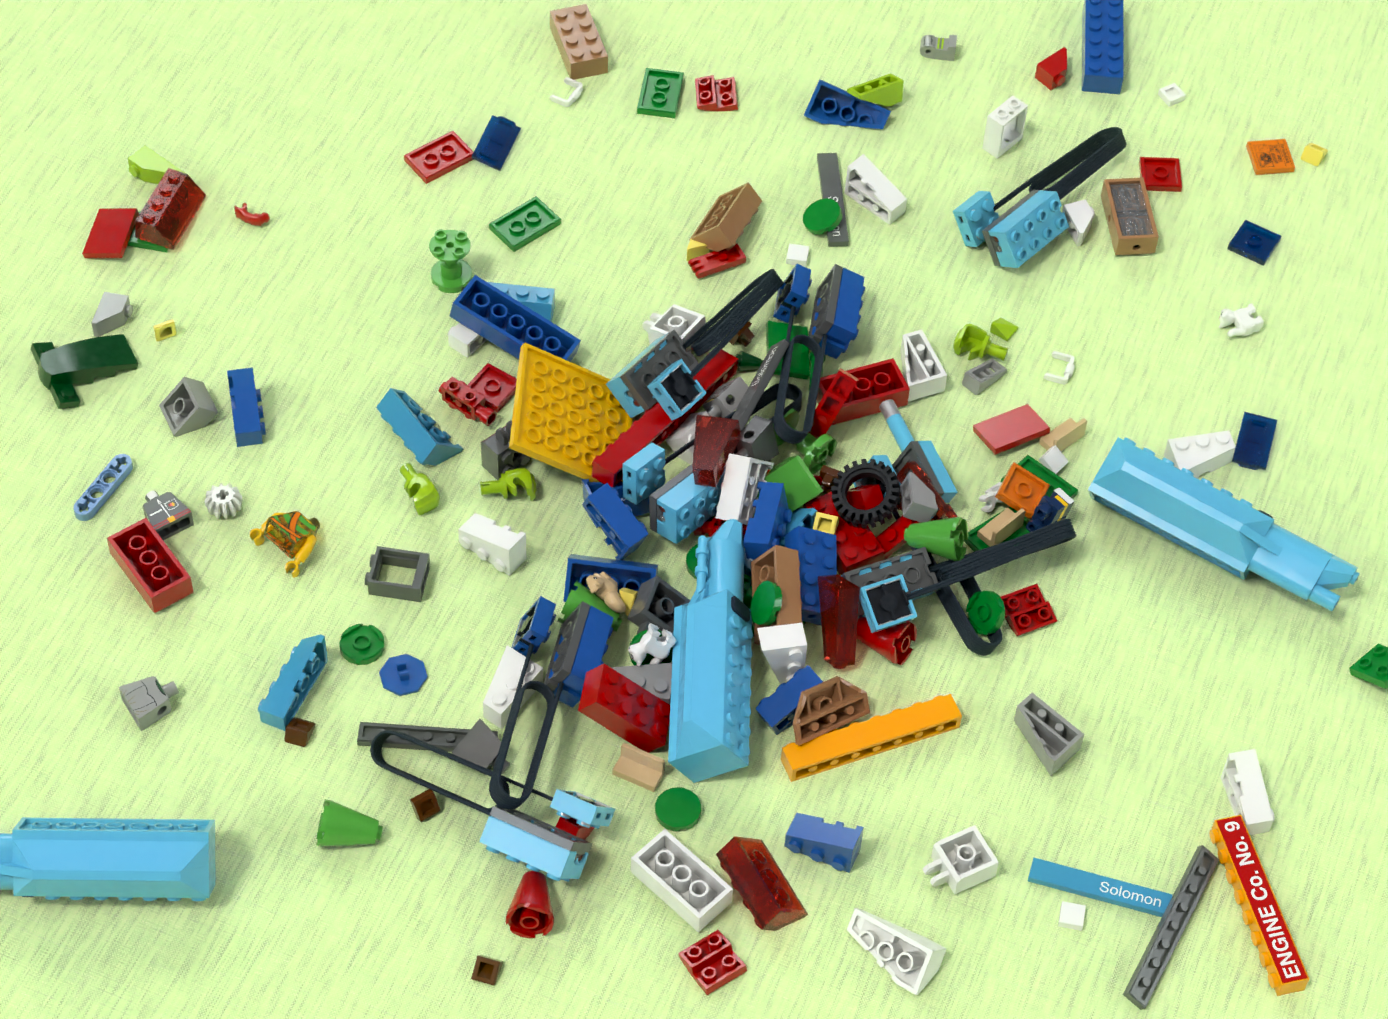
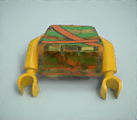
(291, 534)

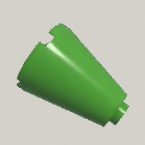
(939, 537)
(585, 595)
(346, 826)

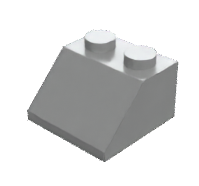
(188, 407)

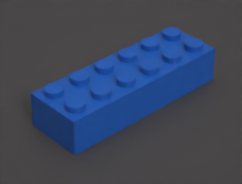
(1102, 46)
(509, 321)

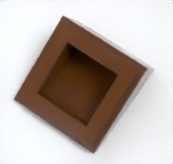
(299, 732)
(486, 969)

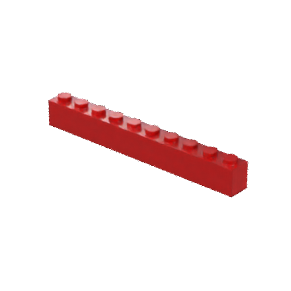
(656, 425)

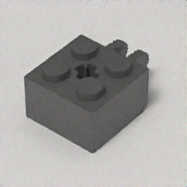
(497, 455)
(656, 605)

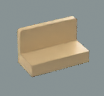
(1064, 434)
(1001, 527)
(639, 767)

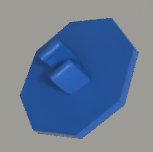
(403, 674)

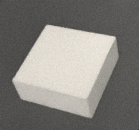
(1171, 94)
(797, 254)
(1053, 459)
(1071, 916)

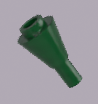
(747, 361)

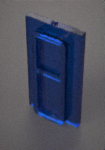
(496, 142)
(1254, 441)

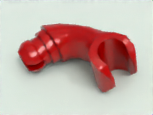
(252, 219)

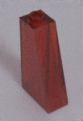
(712, 444)
(838, 619)

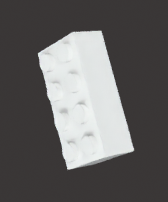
(681, 880)

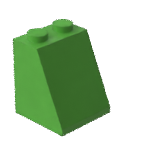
(797, 479)

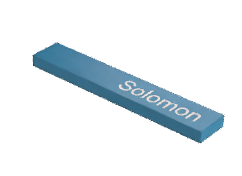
(1099, 887)

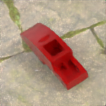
(832, 402)

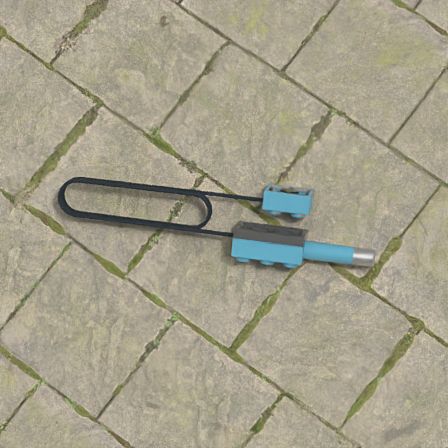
(928, 459)

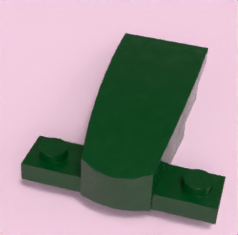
(80, 364)

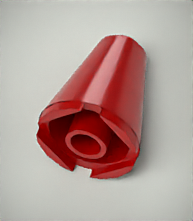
(891, 642)
(531, 907)

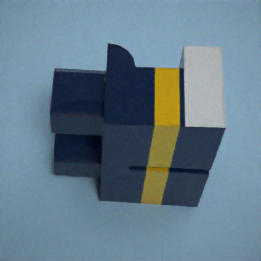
(1050, 510)

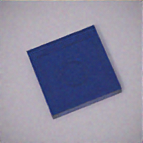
(1254, 242)

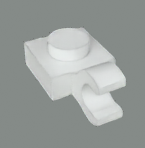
(990, 498)

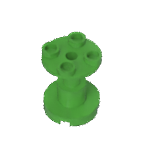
(451, 270)
(813, 449)

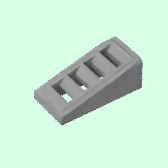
(982, 377)

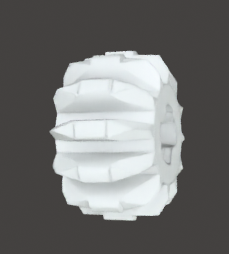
(223, 501)

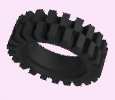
(860, 471)

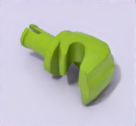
(977, 341)
(508, 481)
(422, 488)

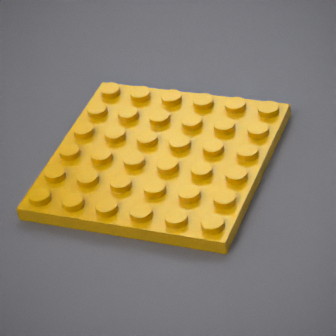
(563, 413)

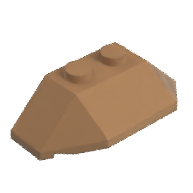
(827, 708)

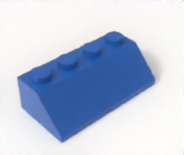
(625, 573)

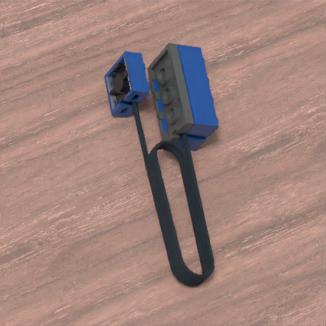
(831, 330)
(576, 651)

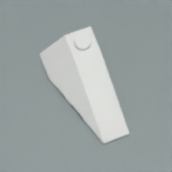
(904, 954)

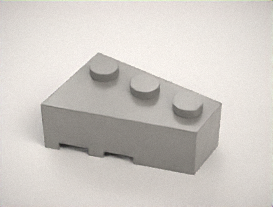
(652, 677)
(1047, 733)

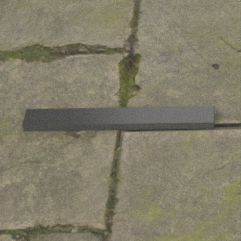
(1170, 927)

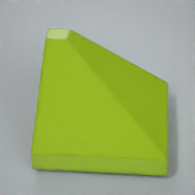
(1003, 329)

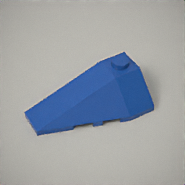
(837, 107)

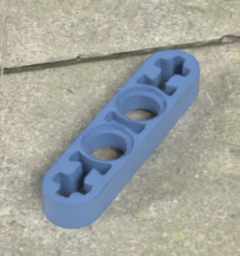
(99, 485)

